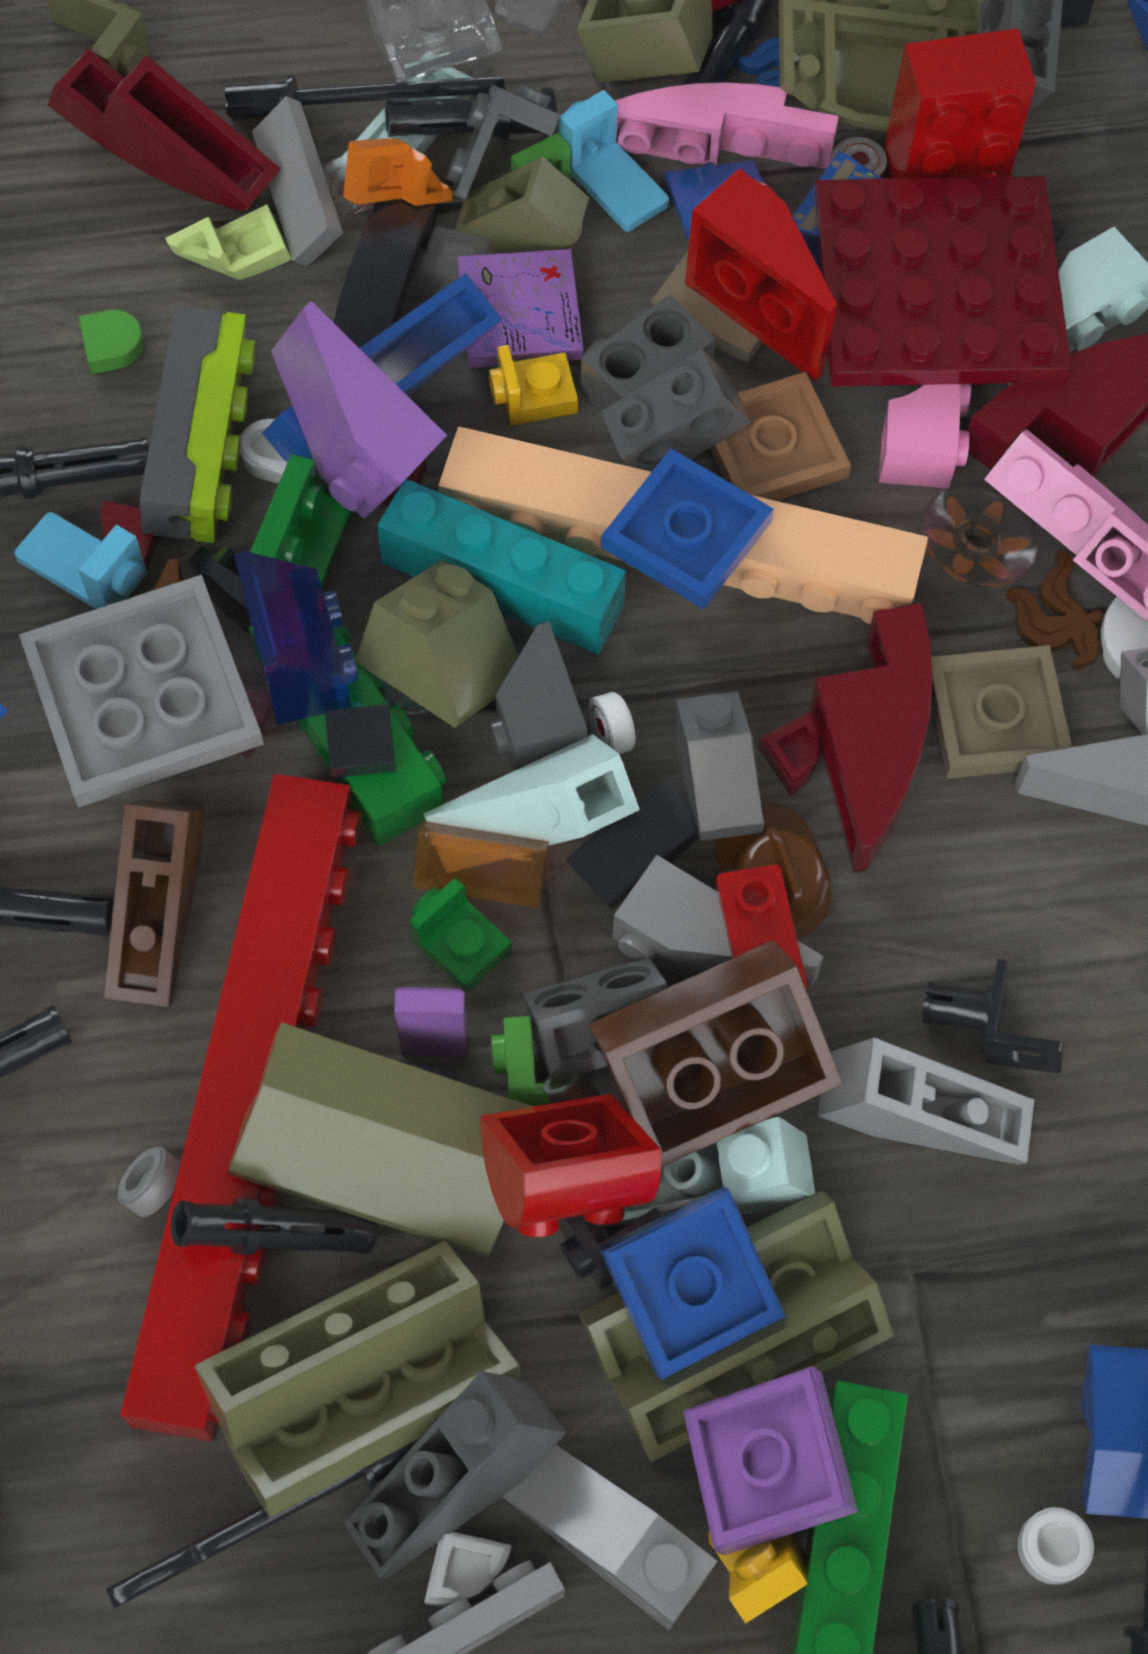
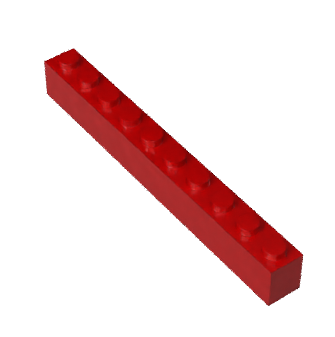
(268, 981)

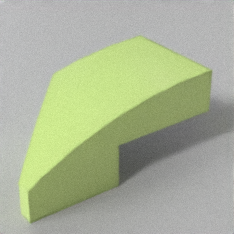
(236, 249)

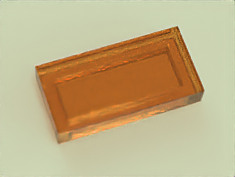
(485, 862)

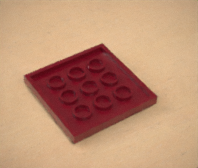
(941, 281)

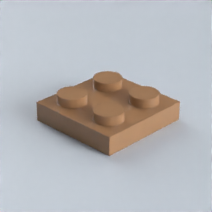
(785, 446)

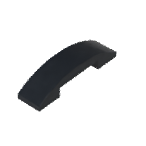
(383, 267)

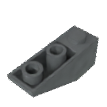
(455, 1470)

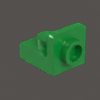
(457, 935)

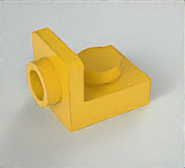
(533, 387)
(764, 1574)

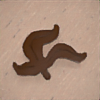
(1071, 626)

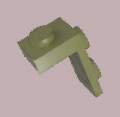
(114, 25)

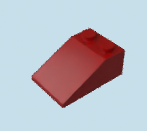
(761, 272)

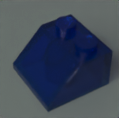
(296, 637)

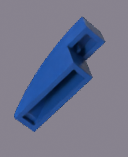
(410, 350)

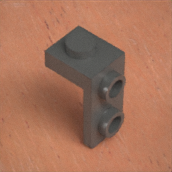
(525, 107)

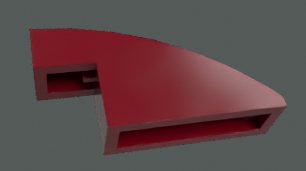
(162, 130)
(1077, 418)
(876, 729)

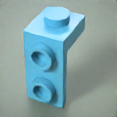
(605, 166)
(82, 564)

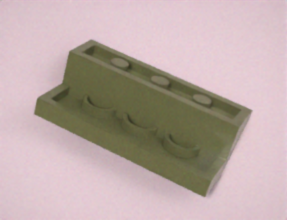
(372, 1139)
(829, 1319)
(352, 1376)

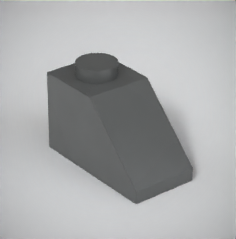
(536, 704)
(718, 765)

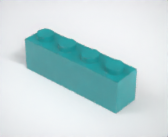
(527, 572)

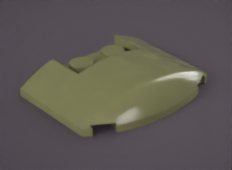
(850, 52)

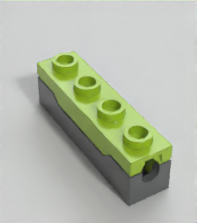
(194, 425)

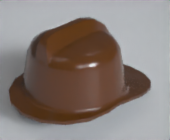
(793, 848)

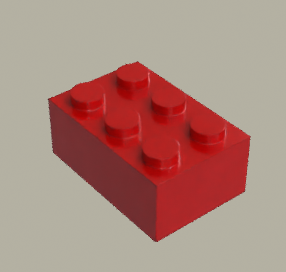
(959, 107)

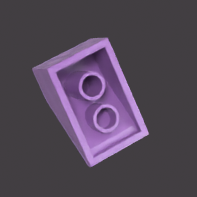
(351, 413)

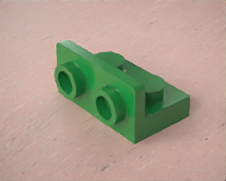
(302, 520)

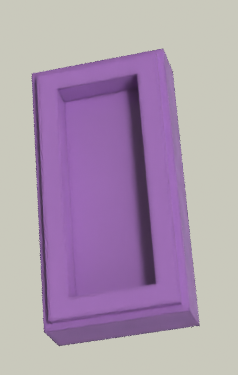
(431, 1021)

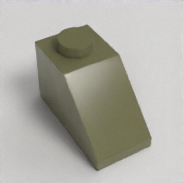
(526, 210)

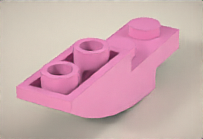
(741, 118)
(1080, 514)

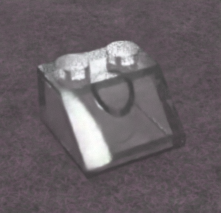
(430, 34)

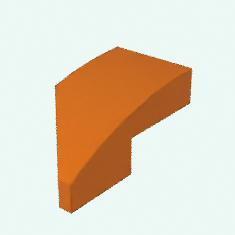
(391, 171)

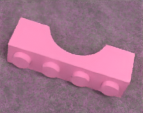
(923, 436)

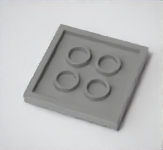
(140, 690)

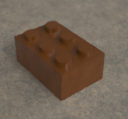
(717, 1052)

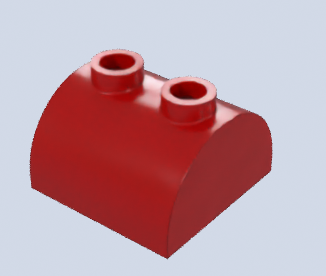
(568, 1163)

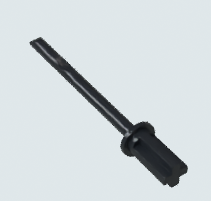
(262, 98)
(234, 1533)

